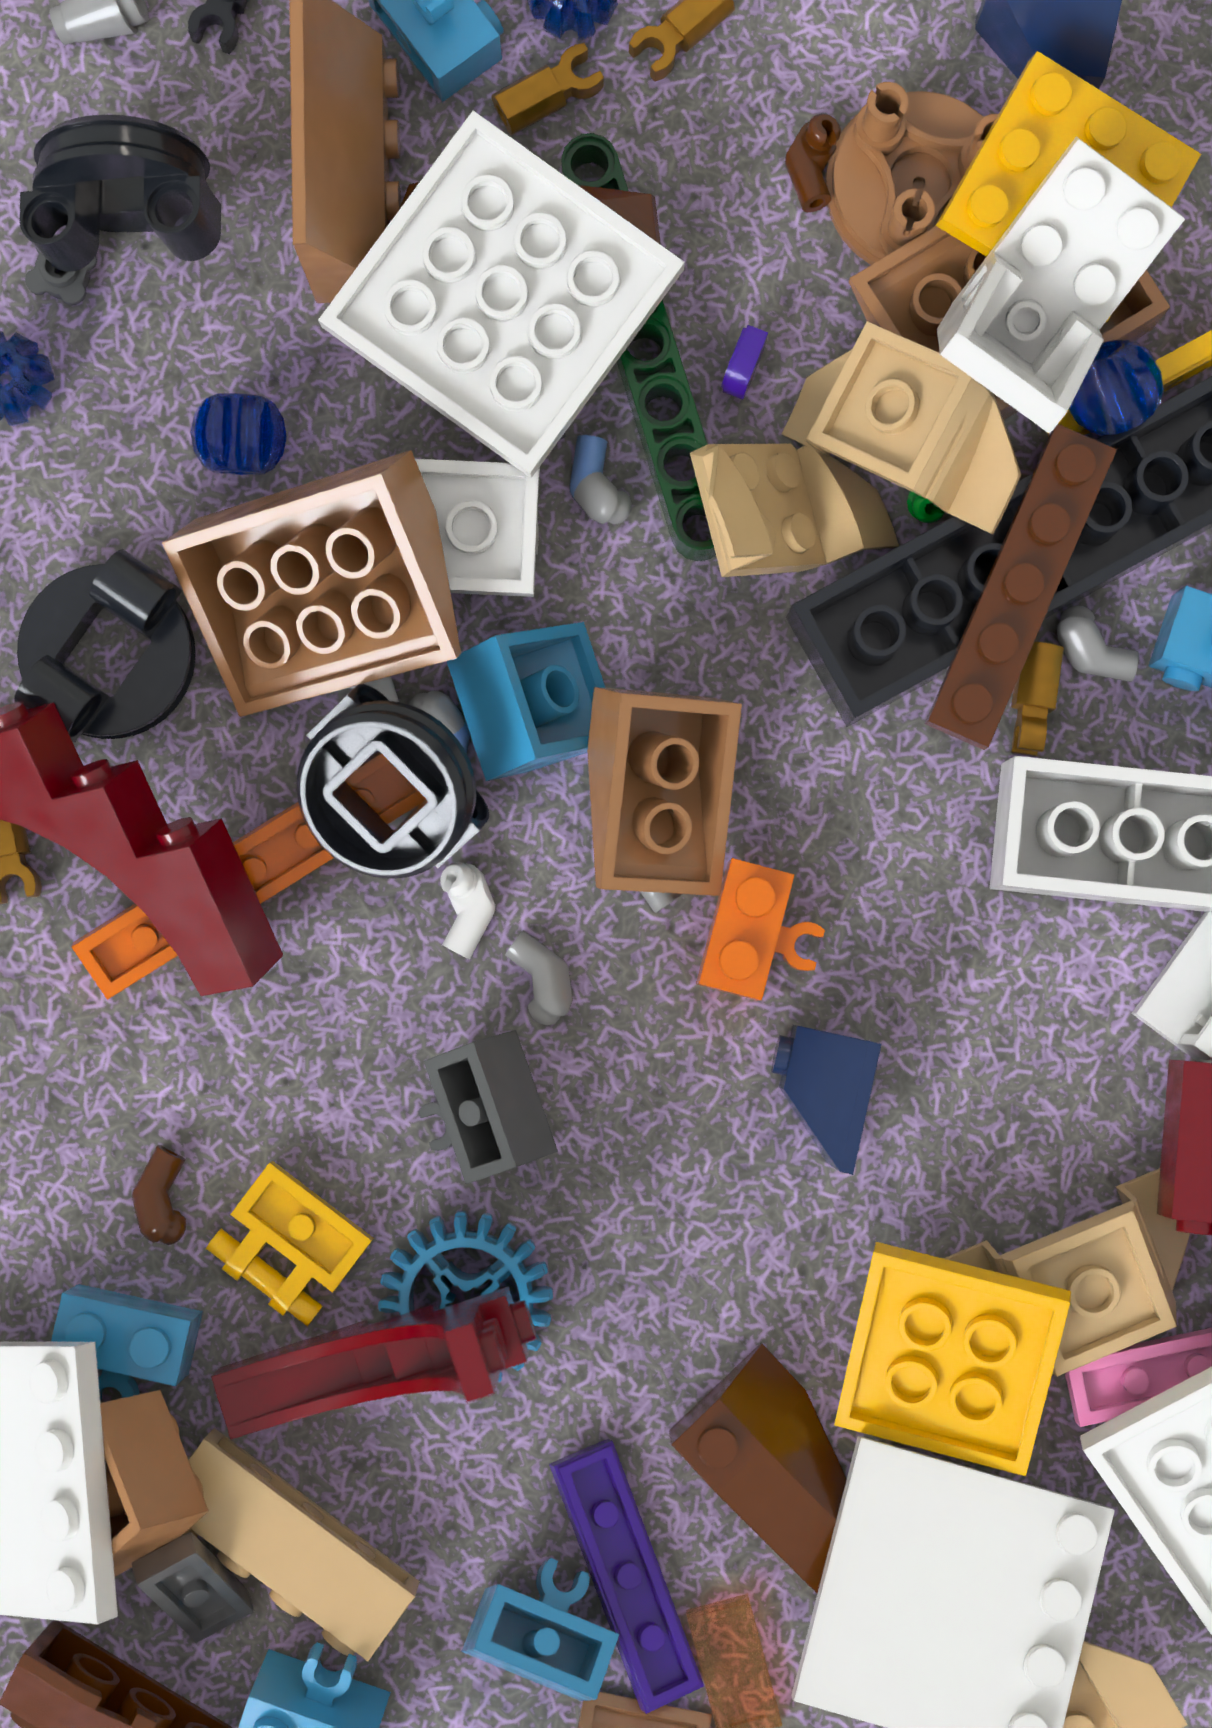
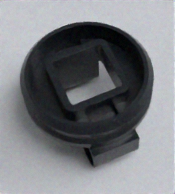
(118, 178)
(62, 617)
(422, 753)

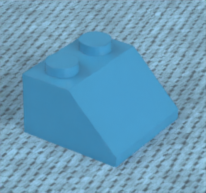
(528, 697)

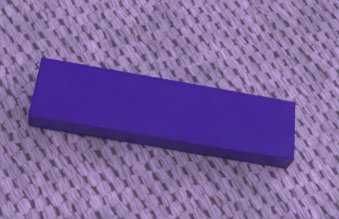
(626, 1575)

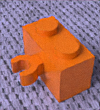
(750, 931)

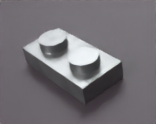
(192, 1587)

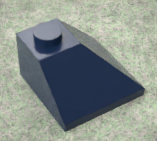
(1066, 31)
(828, 1087)

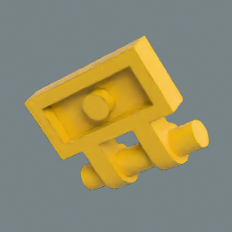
(299, 1227)

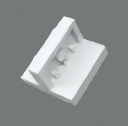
(485, 524)
(1181, 996)

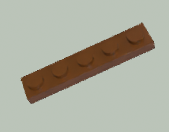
(1020, 587)

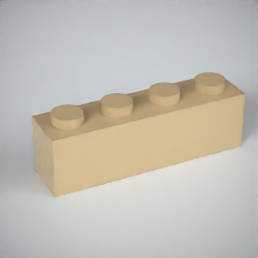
(297, 1550)

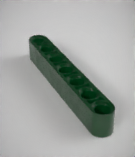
(653, 378)

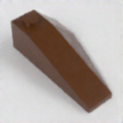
(768, 1459)
(79, 1684)

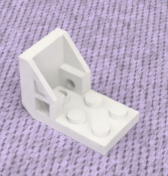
(1053, 281)

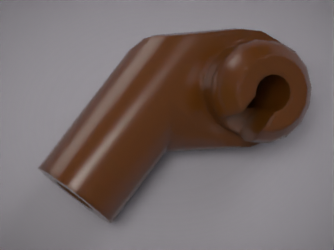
(808, 159)
(151, 1198)

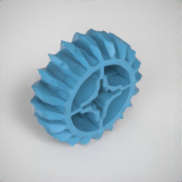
(447, 1274)

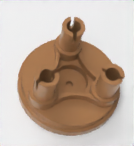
(900, 166)

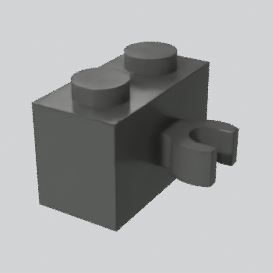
(488, 1107)

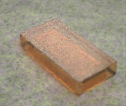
(733, 1664)

